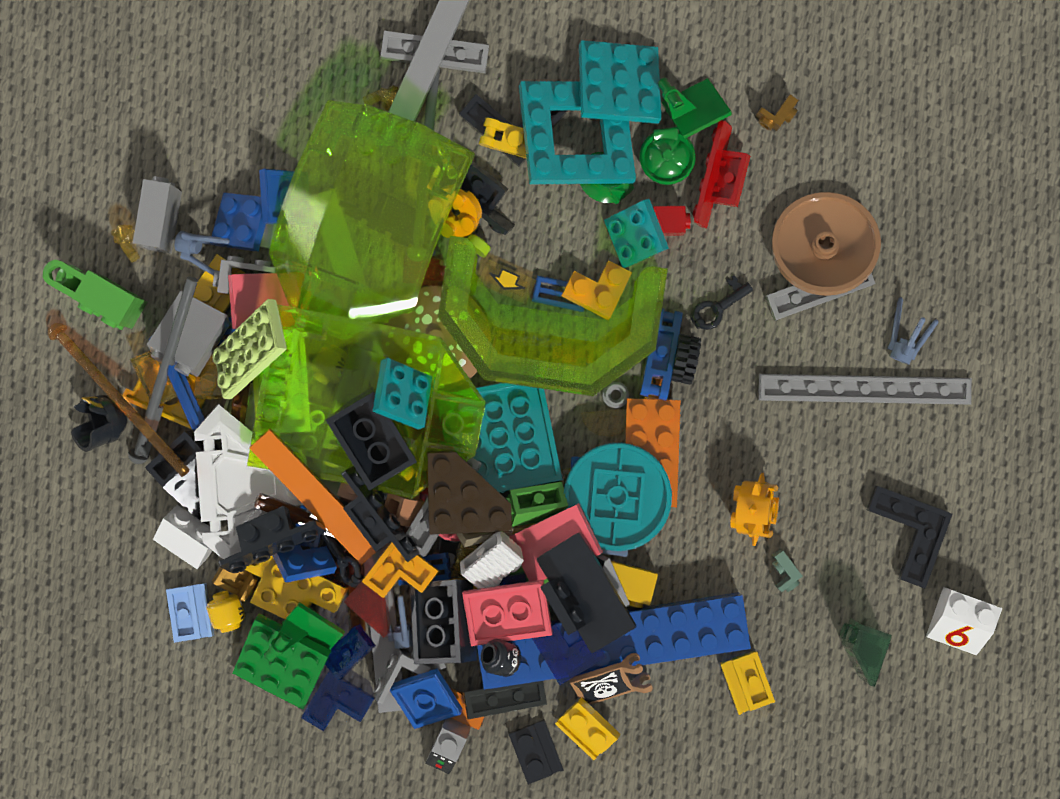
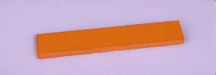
(311, 493)

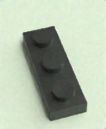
(504, 699)

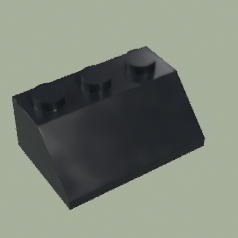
(370, 440)
(441, 623)

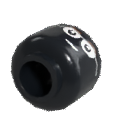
(501, 657)

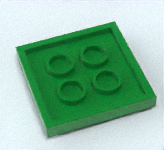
(290, 674)

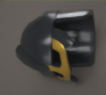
(104, 423)

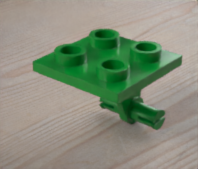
(694, 107)
(303, 623)

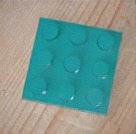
(619, 82)

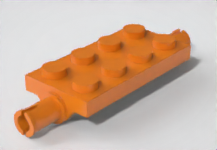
(656, 428)

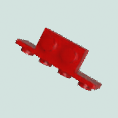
(723, 176)

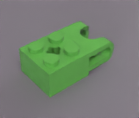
(96, 294)

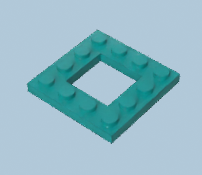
(547, 168)

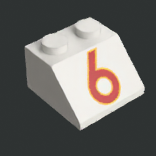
(963, 621)

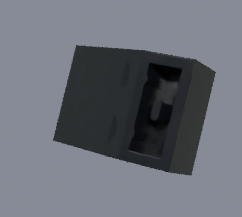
(183, 488)

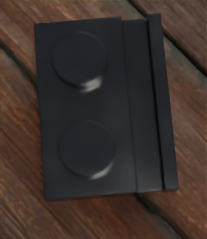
(536, 751)

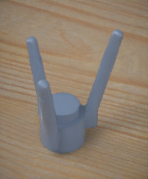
(191, 244)
(907, 350)
(403, 633)

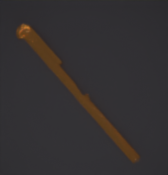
(56, 331)

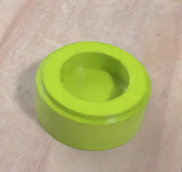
(481, 246)

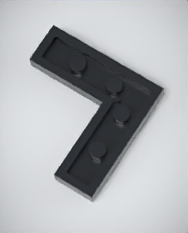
(478, 110)
(930, 531)

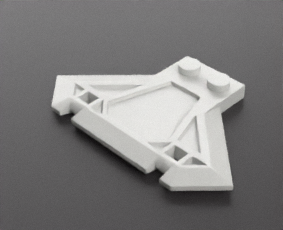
(228, 484)

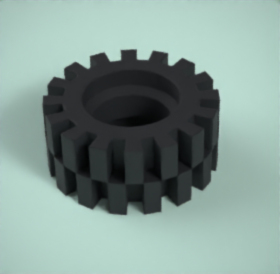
(686, 359)

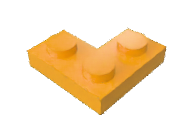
(598, 296)
(393, 566)

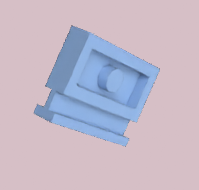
(189, 612)

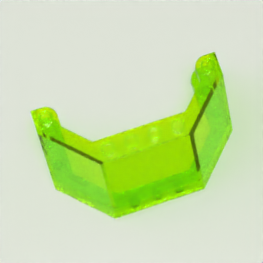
(546, 346)

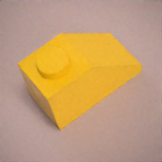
(636, 583)

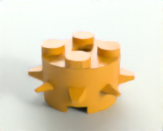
(755, 508)

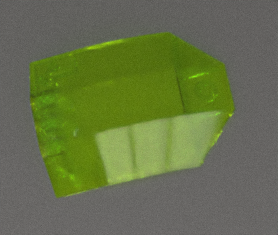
(365, 212)
(339, 358)

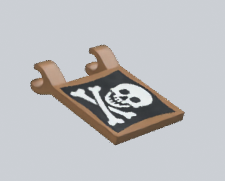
(611, 681)

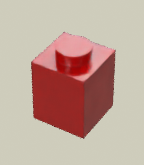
(673, 219)

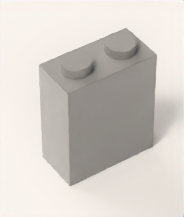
(157, 215)
(199, 337)

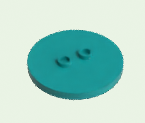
(621, 494)

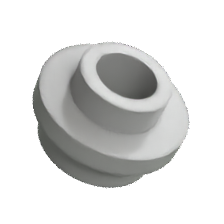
(607, 395)

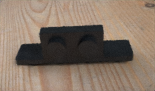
(489, 194)
(374, 519)
(267, 537)

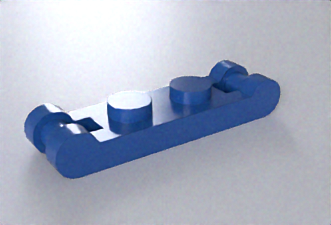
(661, 361)

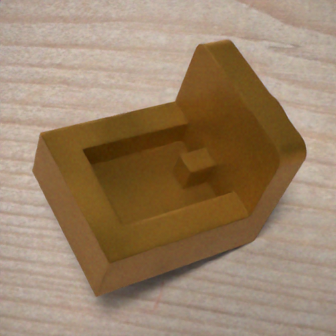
(785, 113)
(239, 583)

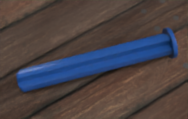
(186, 397)

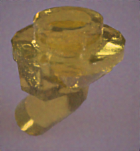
(386, 97)
(124, 235)

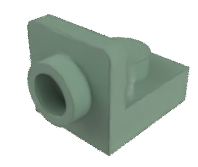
(784, 565)

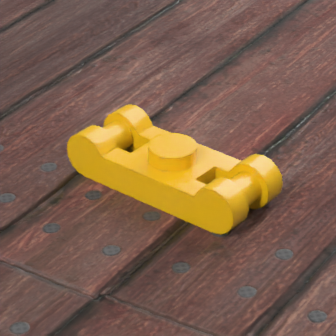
(512, 138)

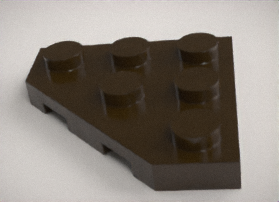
(462, 498)

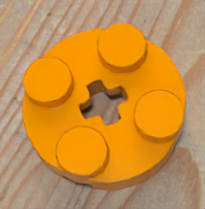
(468, 218)

